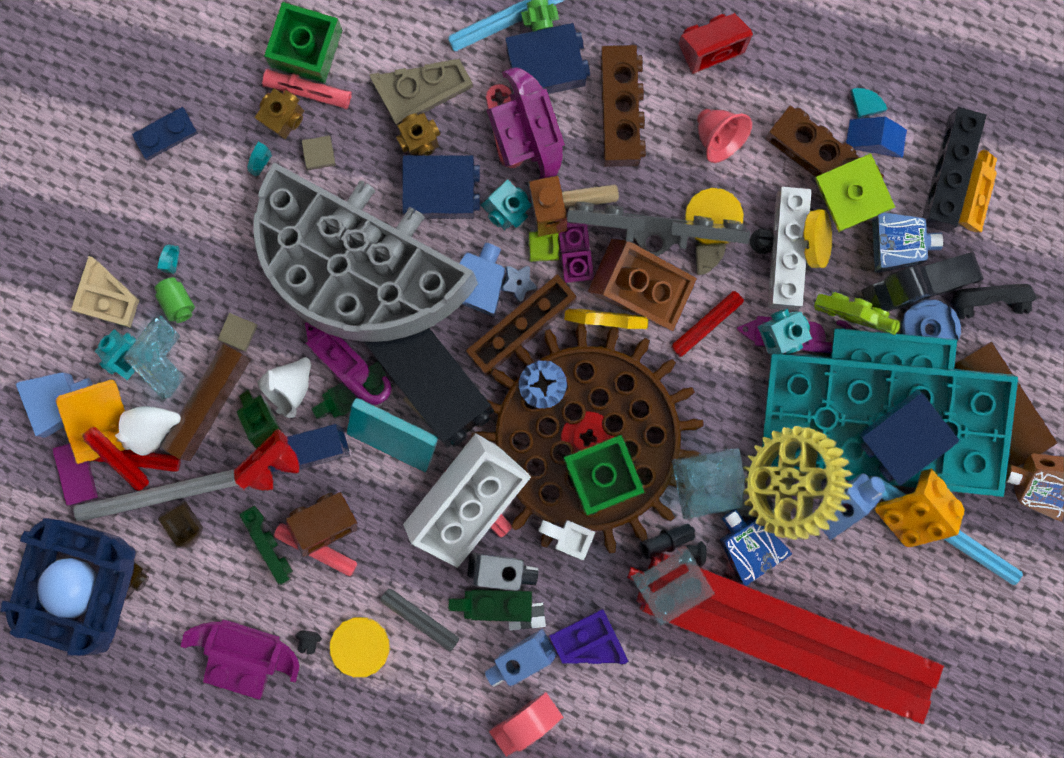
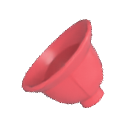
(722, 133)

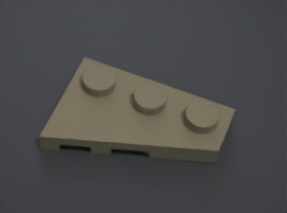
(420, 88)

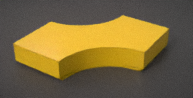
(594, 317)

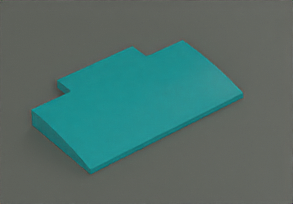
(874, 374)

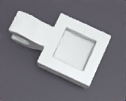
(571, 538)

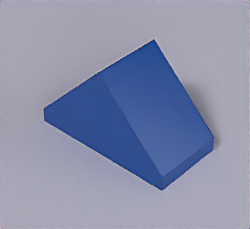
(877, 136)

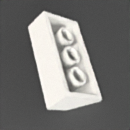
(465, 501)

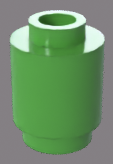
(174, 300)

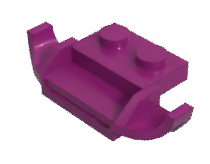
(527, 125)
(241, 656)

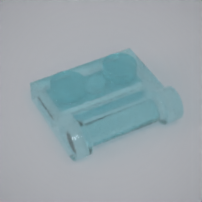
(677, 595)

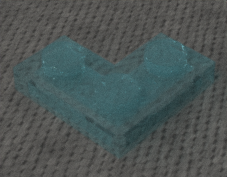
(149, 357)

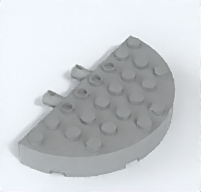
(348, 267)

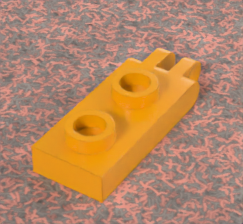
(979, 192)

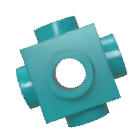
(507, 206)
(785, 332)
(111, 352)

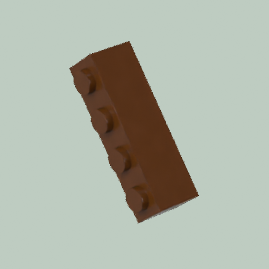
(521, 325)

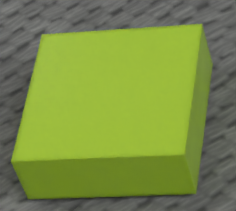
(544, 247)

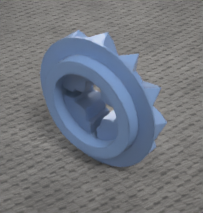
(554, 392)

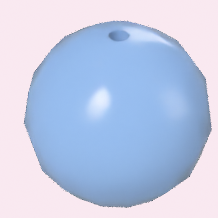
(67, 587)

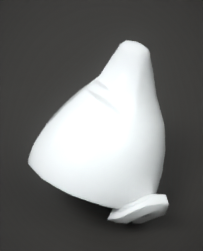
(286, 386)
(145, 428)

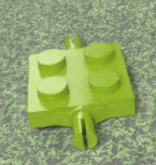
(856, 312)

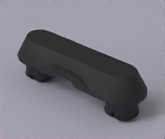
(1019, 294)

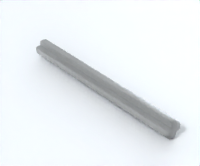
(154, 496)

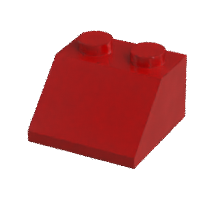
(714, 42)

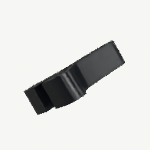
(923, 282)

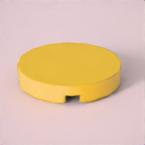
(714, 204)
(819, 236)
(359, 647)

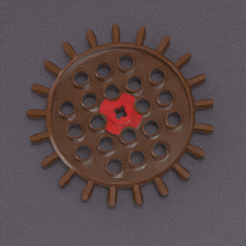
(607, 368)

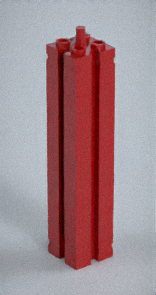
(806, 644)

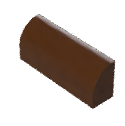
(205, 402)
(1028, 429)

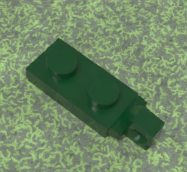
(340, 399)
(256, 418)
(266, 543)
(494, 605)

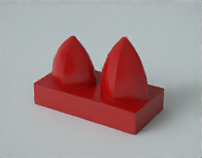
(273, 452)

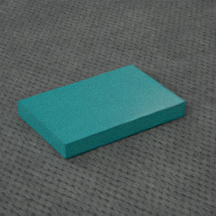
(391, 435)

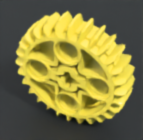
(806, 490)

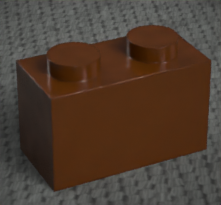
(321, 523)

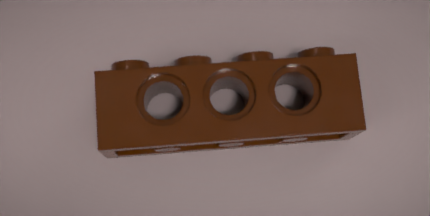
(615, 61)
(807, 154)

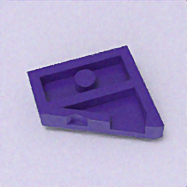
(589, 641)

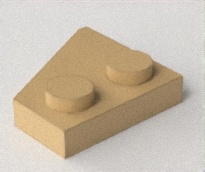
(104, 296)

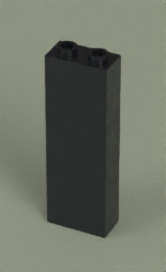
(434, 384)

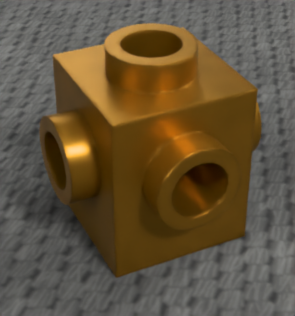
(280, 112)
(418, 145)

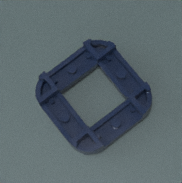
(116, 565)

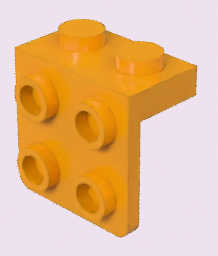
(91, 407)
(924, 515)

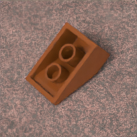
(642, 283)

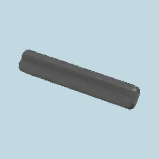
(419, 619)

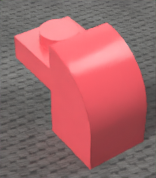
(526, 725)

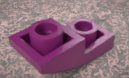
(576, 253)

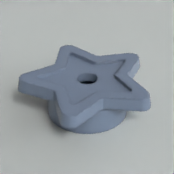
(510, 283)

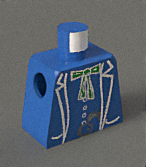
(751, 548)

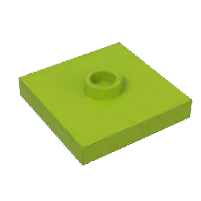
(855, 192)

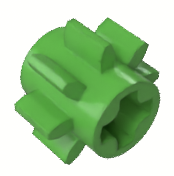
(539, 15)

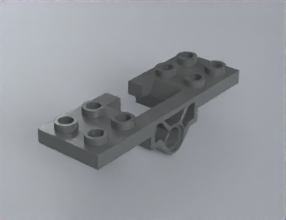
(669, 229)

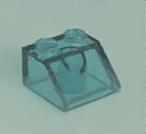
(709, 482)

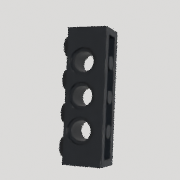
(953, 169)

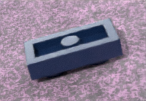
(164, 133)

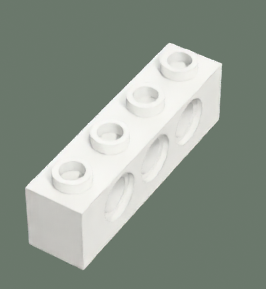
(788, 255)

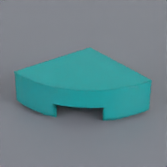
(867, 102)
(258, 159)
(169, 259)

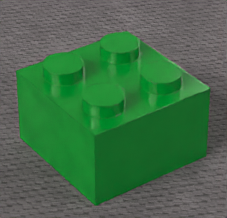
(303, 42)
(603, 475)

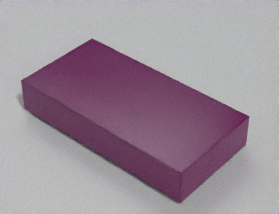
(75, 478)

